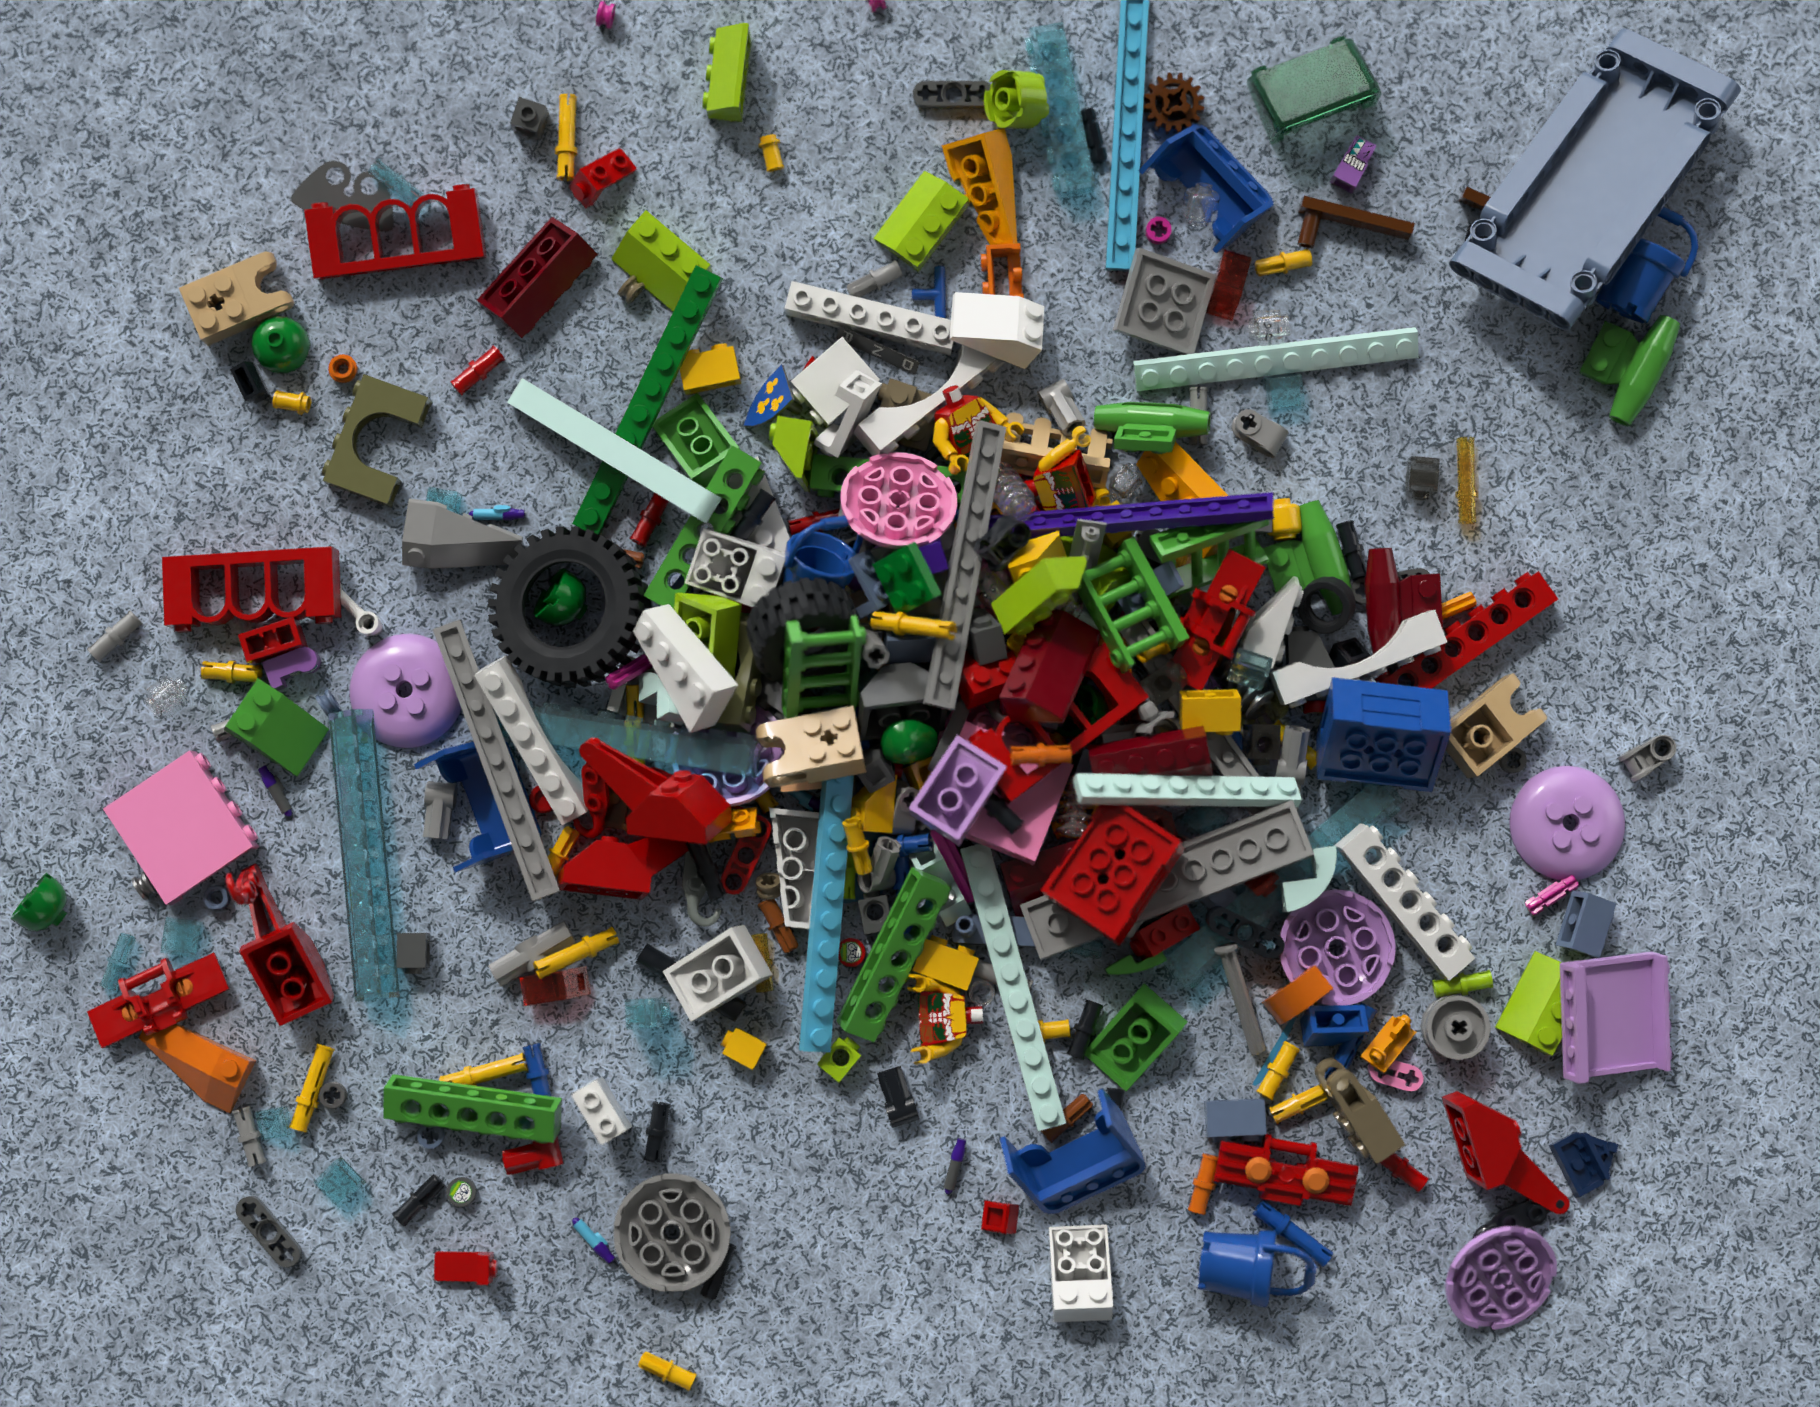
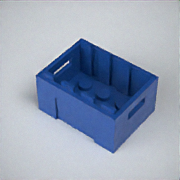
(1382, 734)

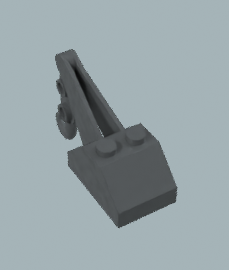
(899, 694)

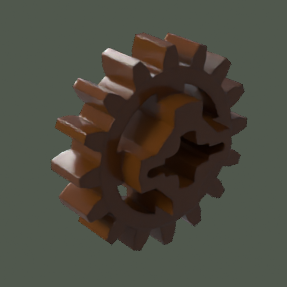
(1181, 110)

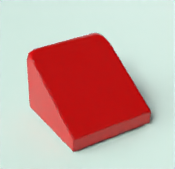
(1000, 1217)

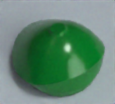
(908, 741)

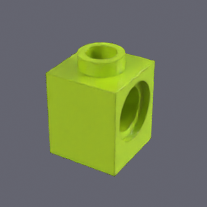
(831, 1067)

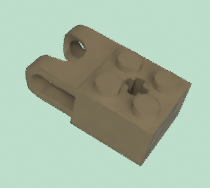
(1359, 1113)

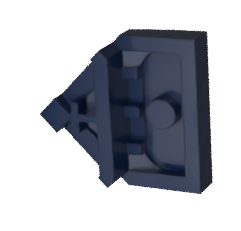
(1584, 1161)

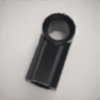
(899, 1103)

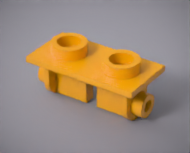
(742, 825)
(1389, 1043)

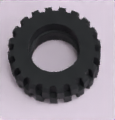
(813, 606)

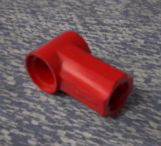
(532, 1157)

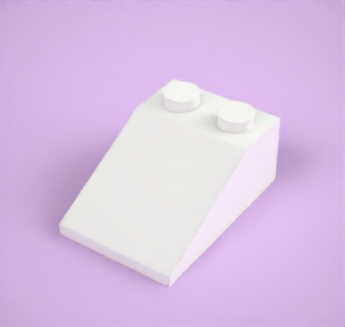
(998, 326)
(717, 972)

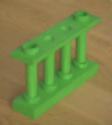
(1192, 539)
(1156, 606)
(796, 661)

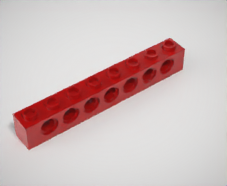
(1538, 597)

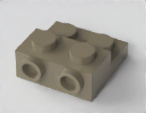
(902, 394)

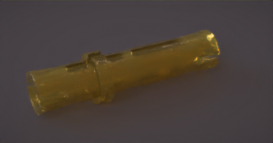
(1466, 481)

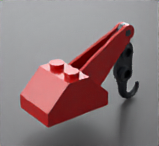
(1494, 1157)

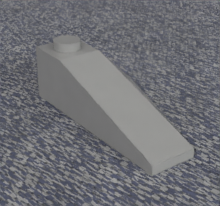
(450, 540)

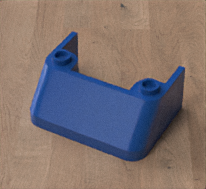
(1201, 158)
(464, 765)
(1080, 1167)

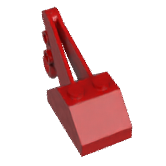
(662, 807)
(281, 960)

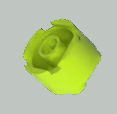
(1016, 99)

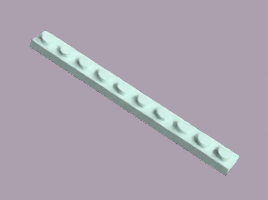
(1276, 359)
(1013, 987)

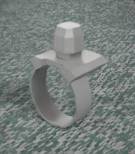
(1151, 715)

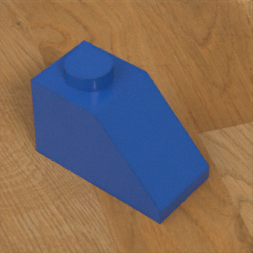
(1333, 1024)

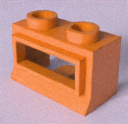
(1012, 252)

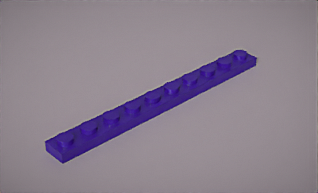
(1154, 514)

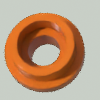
(339, 360)

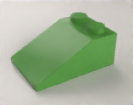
(694, 439)
(276, 727)
(1135, 1037)

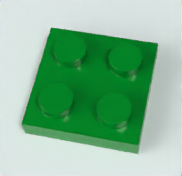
(906, 578)

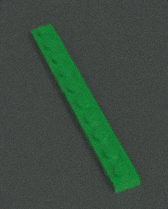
(650, 394)

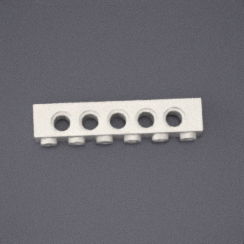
(869, 317)
(1354, 850)

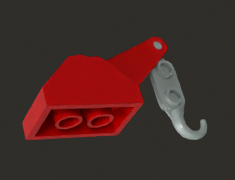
(627, 870)

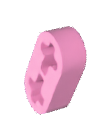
(1396, 1082)

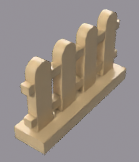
(1026, 456)

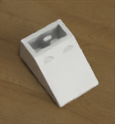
(734, 567)
(1273, 620)
(1080, 1273)

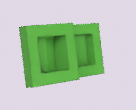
(1127, 965)

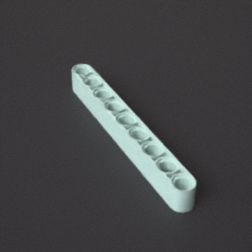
(614, 450)

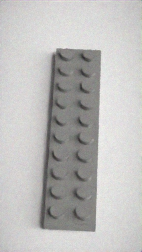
(1205, 868)

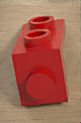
(599, 175)
(1164, 933)
(465, 1266)

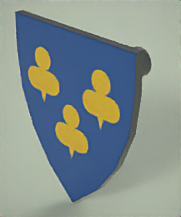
(772, 400)

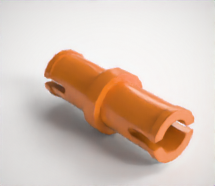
(1041, 754)
(1203, 1184)

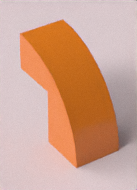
(1297, 995)

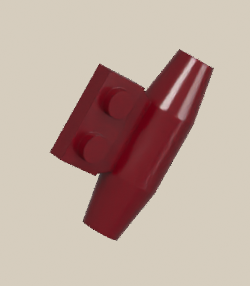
(1395, 600)

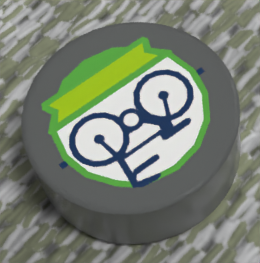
(461, 1191)

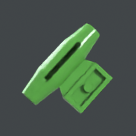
(1633, 365)
(1150, 425)
(1311, 558)

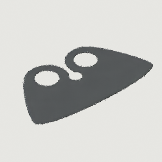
(318, 189)

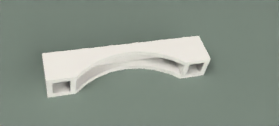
(889, 425)
(1413, 636)
(509, 700)

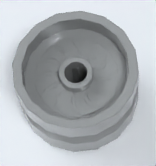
(1472, 1027)

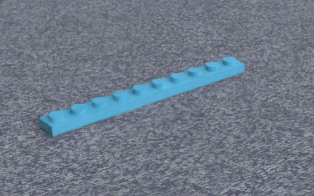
(1127, 134)
(826, 915)

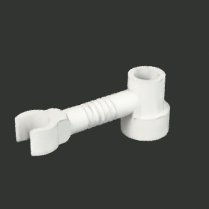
(363, 618)

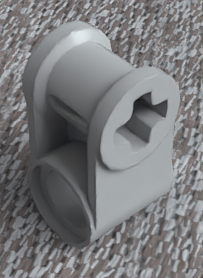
(1262, 434)
(1643, 758)
(902, 821)

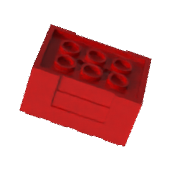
(1132, 881)

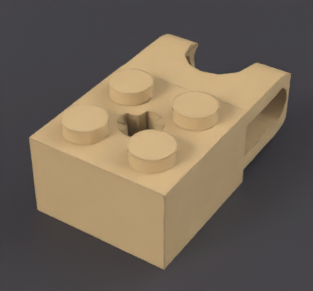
(241, 291)
(1495, 722)
(807, 748)

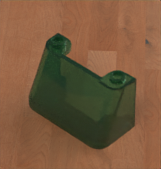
(1312, 88)

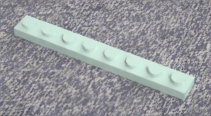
(1185, 790)

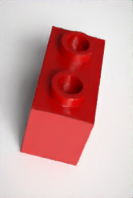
(272, 640)

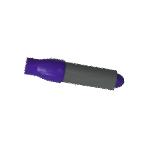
(276, 790)
(955, 1164)

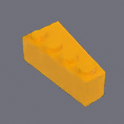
(1178, 478)

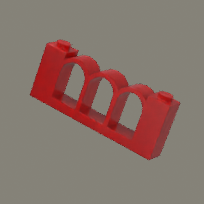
(326, 245)
(182, 586)
(1118, 688)

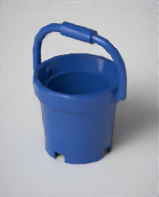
(1647, 274)
(820, 554)
(1243, 1266)

